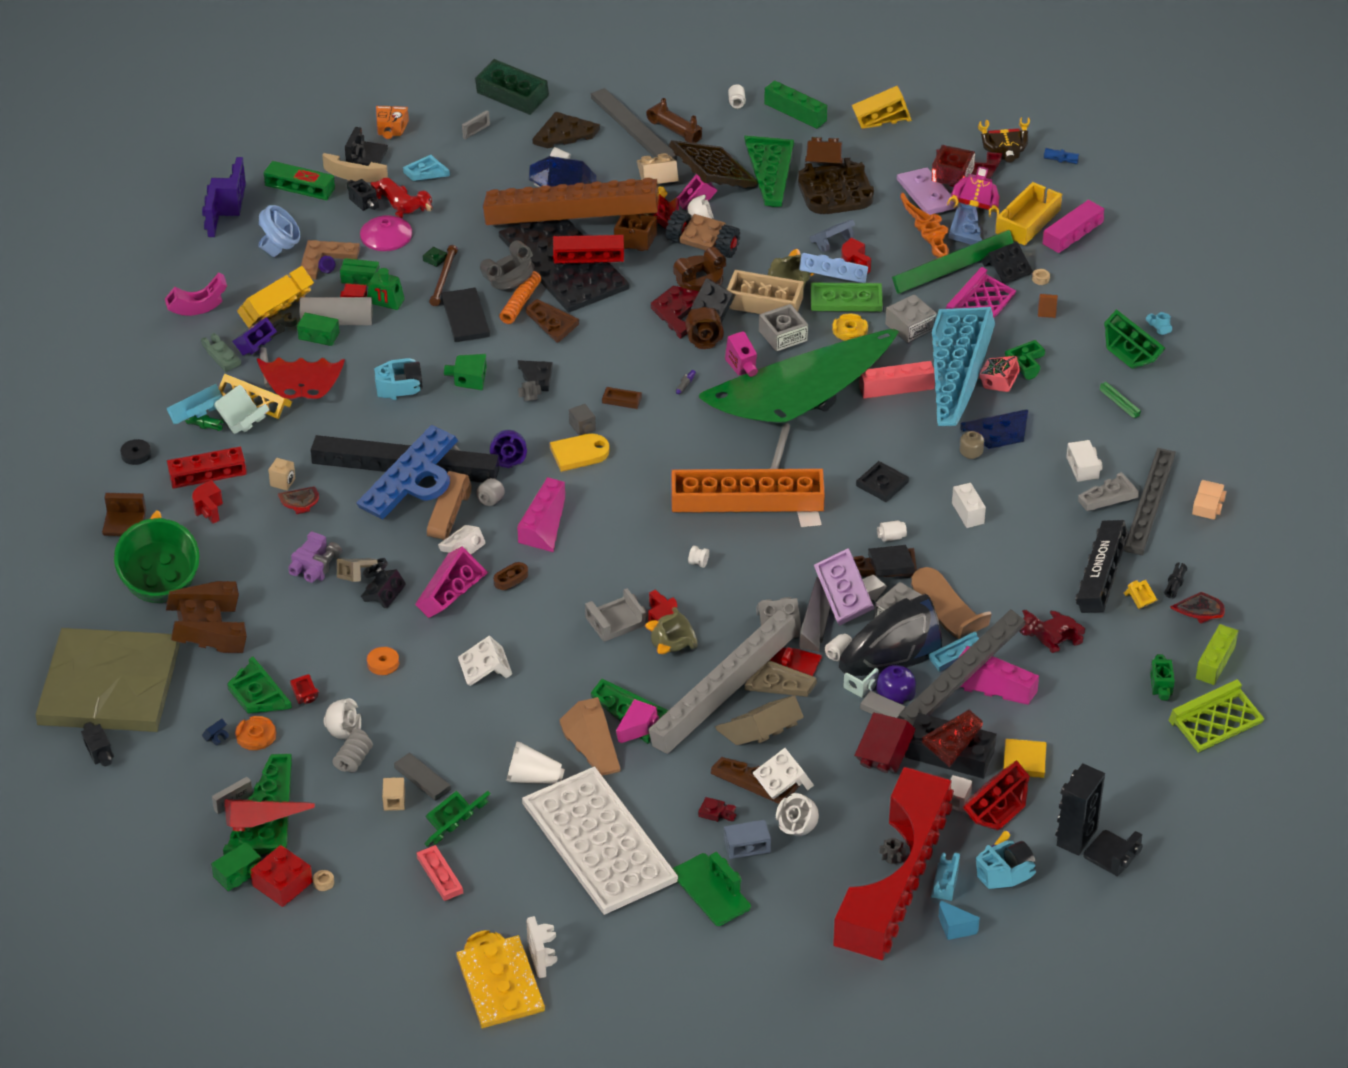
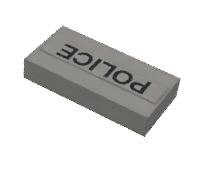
(237, 791)

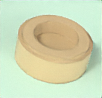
(1041, 276)
(323, 880)

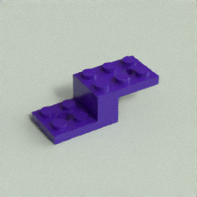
(224, 197)

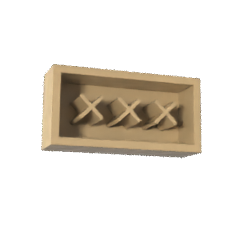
(764, 293)

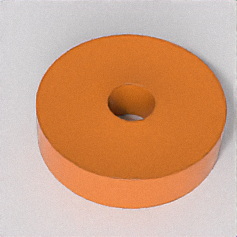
(383, 660)

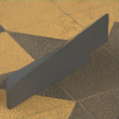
(815, 619)

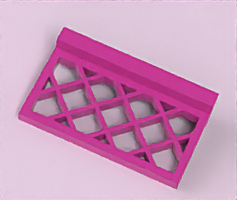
(977, 285)

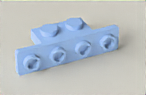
(833, 267)

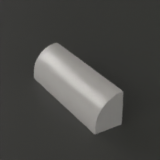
(345, 309)

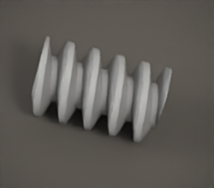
(353, 751)

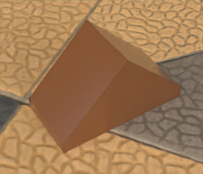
(1047, 305)

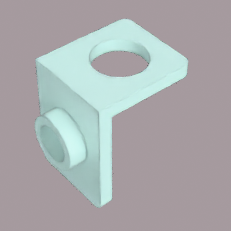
(864, 686)

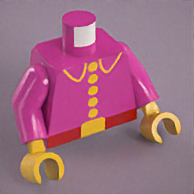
(976, 191)

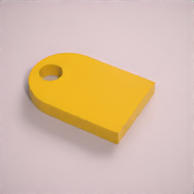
(579, 451)

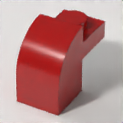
(854, 252)
(206, 501)
(660, 606)

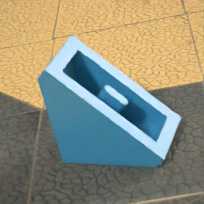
(957, 922)

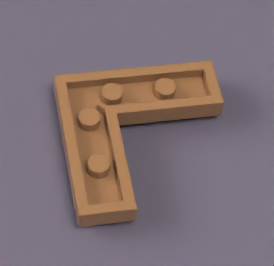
(318, 249)

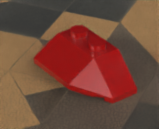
(999, 798)

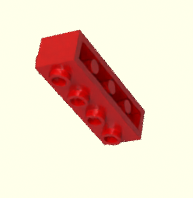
(588, 249)
(206, 467)

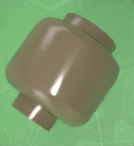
(971, 444)

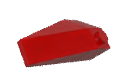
(253, 813)

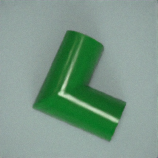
(1026, 357)

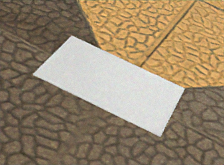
(809, 518)

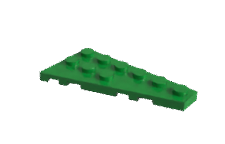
(272, 786)

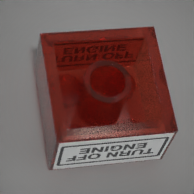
(952, 165)

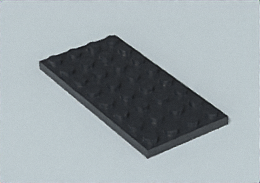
(569, 283)

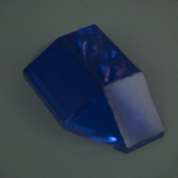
(557, 171)

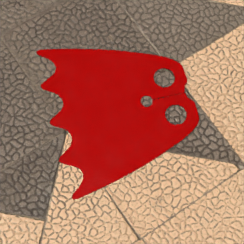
(314, 375)

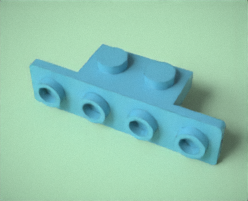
(195, 404)

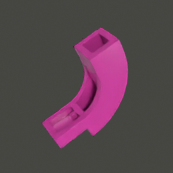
(197, 302)

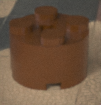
(704, 327)

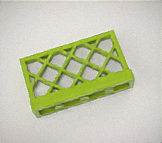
(1210, 701)

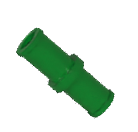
(206, 422)

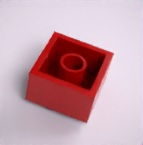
(281, 875)

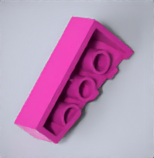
(542, 519)
(450, 581)
(1003, 679)

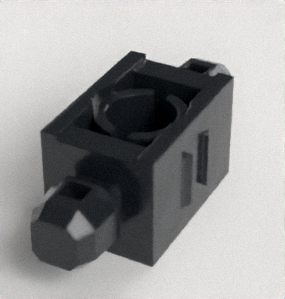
(362, 194)
(97, 744)

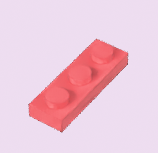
(439, 873)

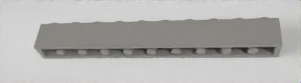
(722, 682)

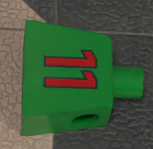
(386, 290)

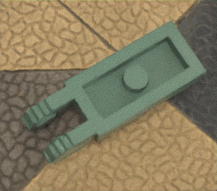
(221, 353)

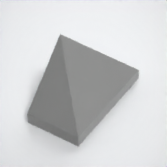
(476, 124)

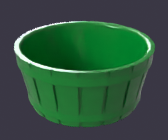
(156, 559)

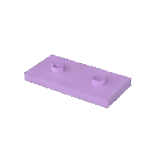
(928, 194)
(844, 586)

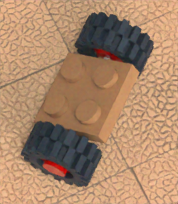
(702, 232)

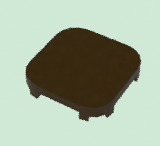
(835, 187)

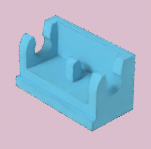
(946, 877)

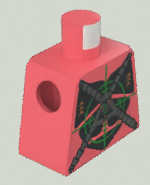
(999, 373)

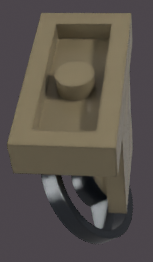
(350, 568)

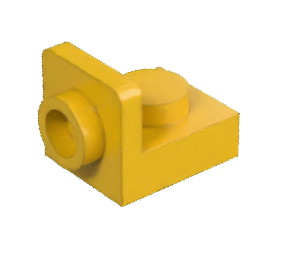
(1140, 593)

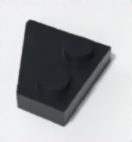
(537, 371)

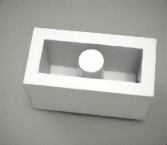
(1084, 460)
(968, 505)

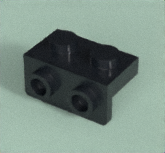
(384, 587)

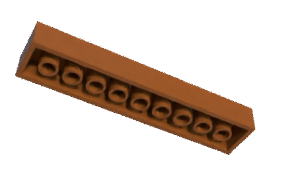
(571, 201)

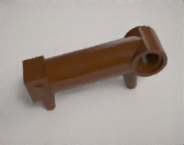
(661, 114)

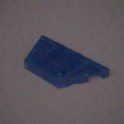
(999, 429)

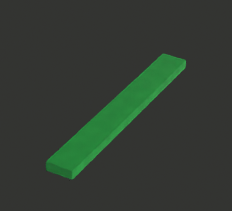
(950, 262)

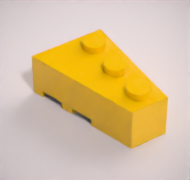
(882, 108)

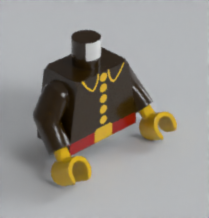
(1007, 141)

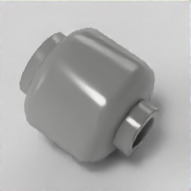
(490, 492)

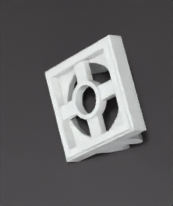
(538, 935)

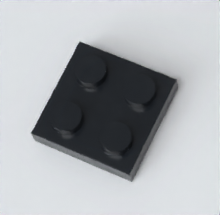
(714, 296)

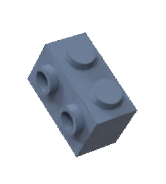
(747, 839)

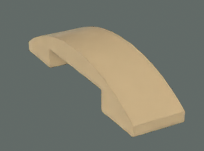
(353, 171)

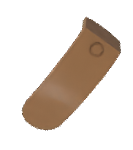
(950, 609)

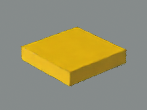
(1028, 753)

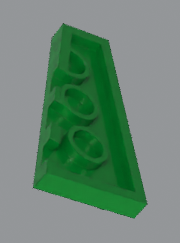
(618, 700)

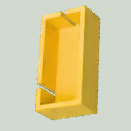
(1029, 213)
(276, 297)

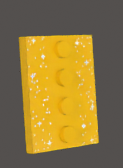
(500, 981)

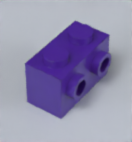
(254, 336)

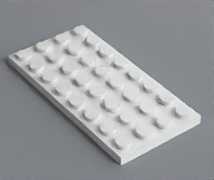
(599, 840)

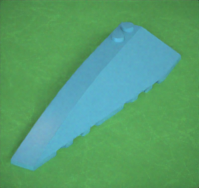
(959, 352)

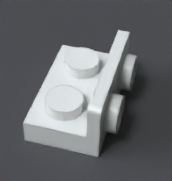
(467, 536)

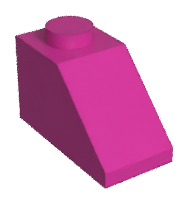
(695, 189)
(637, 721)

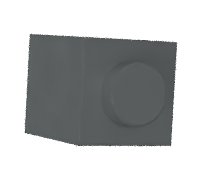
(582, 419)

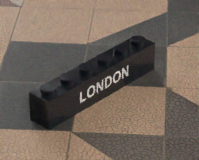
(1102, 566)

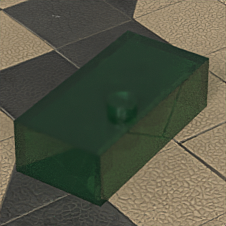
(512, 86)

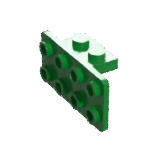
(713, 887)

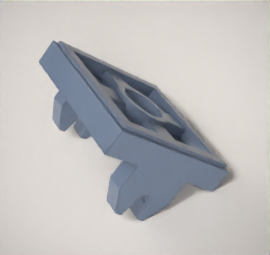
(821, 237)

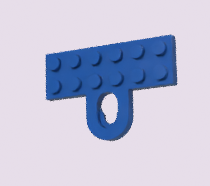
(408, 471)

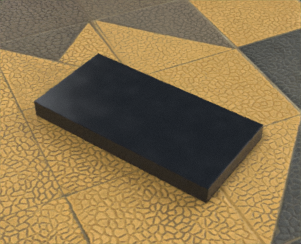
(465, 314)

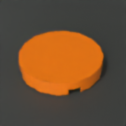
(255, 733)

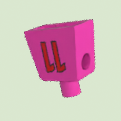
(741, 354)

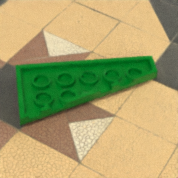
(771, 166)

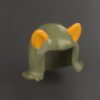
(789, 268)
(672, 633)

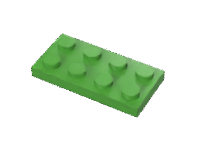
(846, 297)

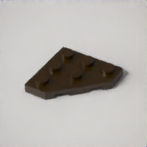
(565, 130)

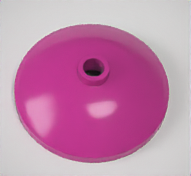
(386, 233)

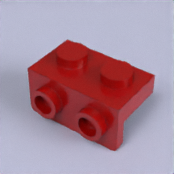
(665, 210)

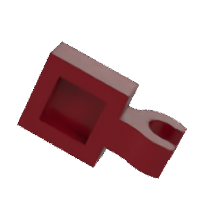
(715, 809)

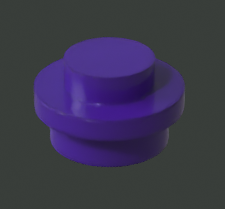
(326, 264)

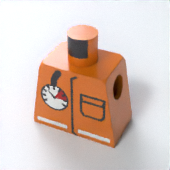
(391, 120)

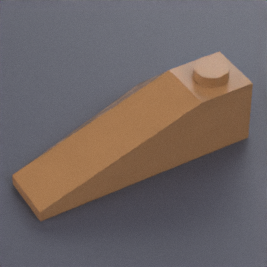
(590, 734)

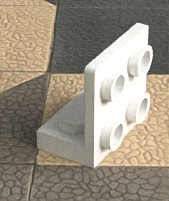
(483, 659)
(781, 773)

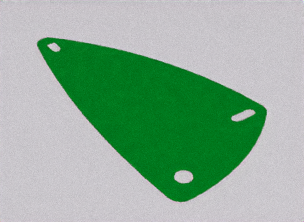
(799, 381)

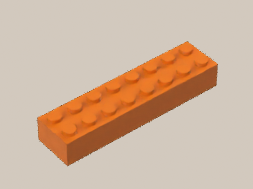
(747, 490)

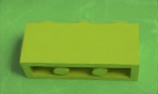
(1216, 654)

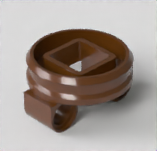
(711, 263)

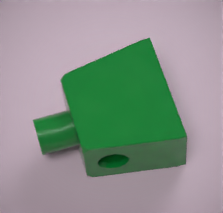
(468, 371)

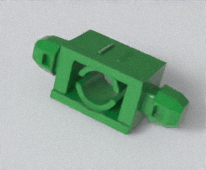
(1162, 677)

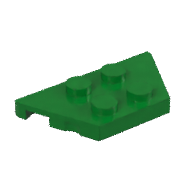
(257, 690)

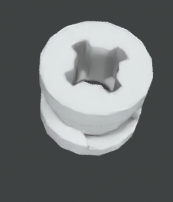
(698, 556)

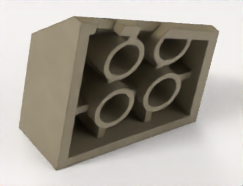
(762, 721)

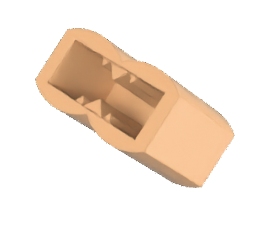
(1209, 499)

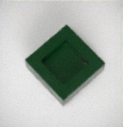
(434, 256)

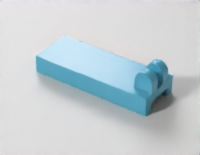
(947, 655)

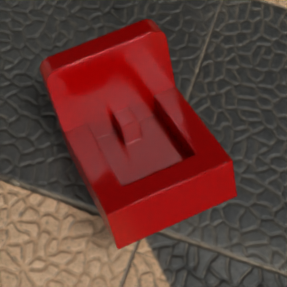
(304, 689)

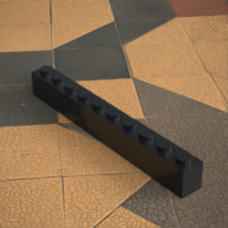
(381, 456)

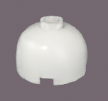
(700, 207)
(342, 718)
(797, 815)

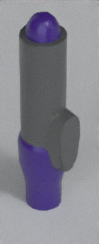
(685, 380)

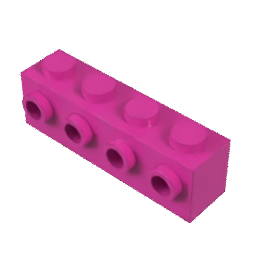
(1073, 226)

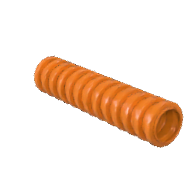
(519, 298)

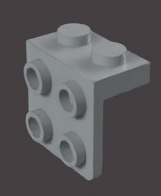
(768, 608)

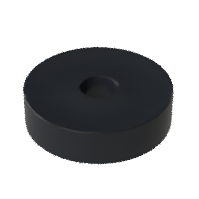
(135, 452)

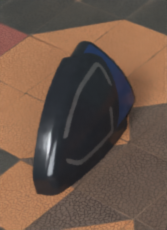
(894, 637)

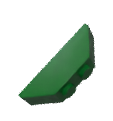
(1130, 342)

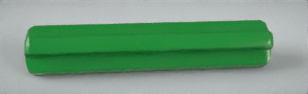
(1120, 400)

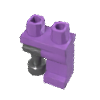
(312, 559)

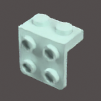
(239, 410)

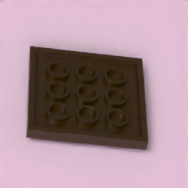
(713, 164)

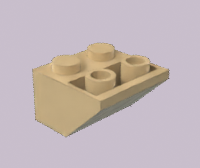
(660, 168)

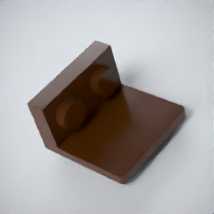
(123, 512)

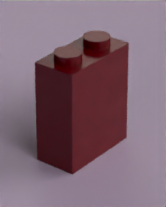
(884, 743)

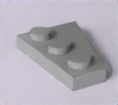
(1110, 493)

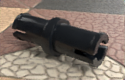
(1175, 580)

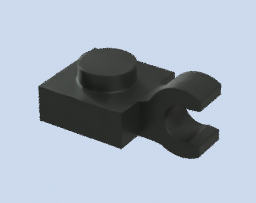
(280, 322)

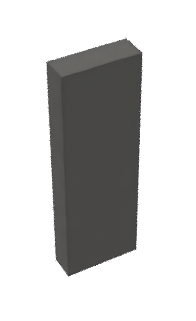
(422, 776)

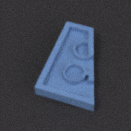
(965, 225)

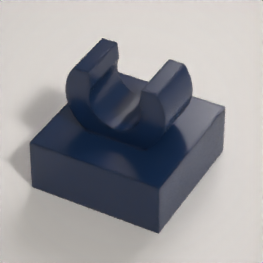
(215, 730)

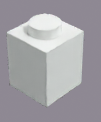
(962, 792)

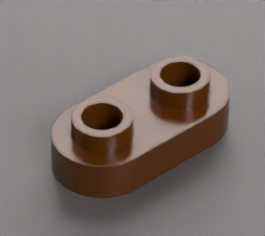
(510, 576)

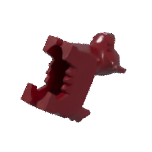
(1053, 630)

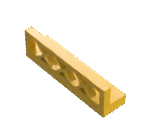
(257, 392)

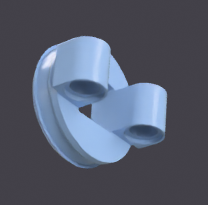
(280, 230)

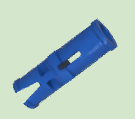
(1061, 156)

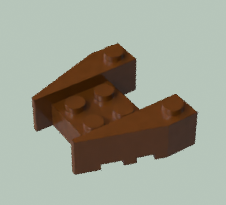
(200, 616)

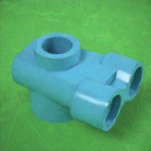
(1160, 322)

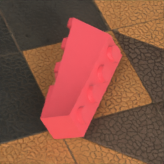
(897, 379)

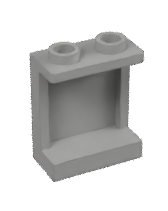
(616, 617)

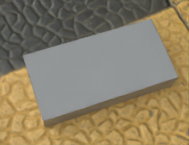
(879, 704)

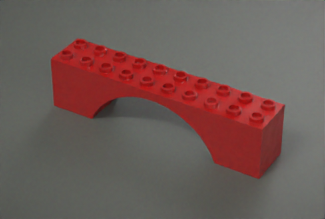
(873, 911)

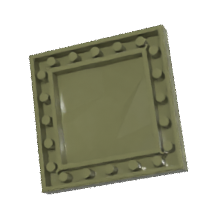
(108, 679)

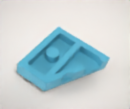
(426, 169)

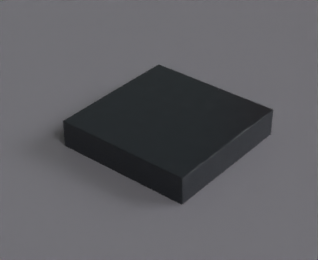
(882, 481)
(891, 560)

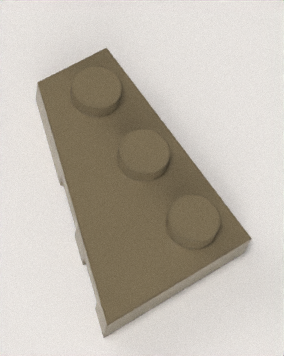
(780, 680)

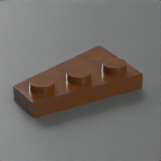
(552, 320)

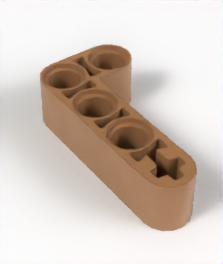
(448, 506)

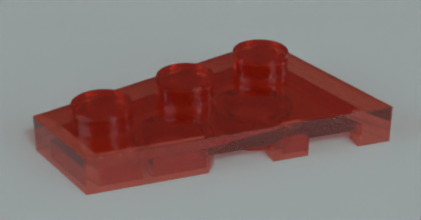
(953, 736)

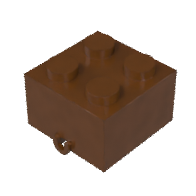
(824, 151)
(637, 231)

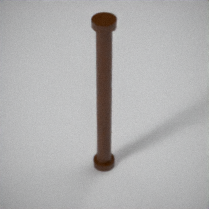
(435, 299)

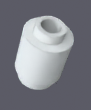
(736, 96)
(891, 530)
(837, 646)

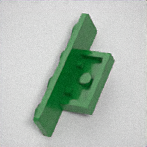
(450, 812)

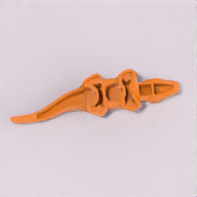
(929, 227)

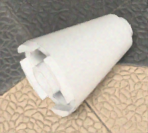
(533, 767)

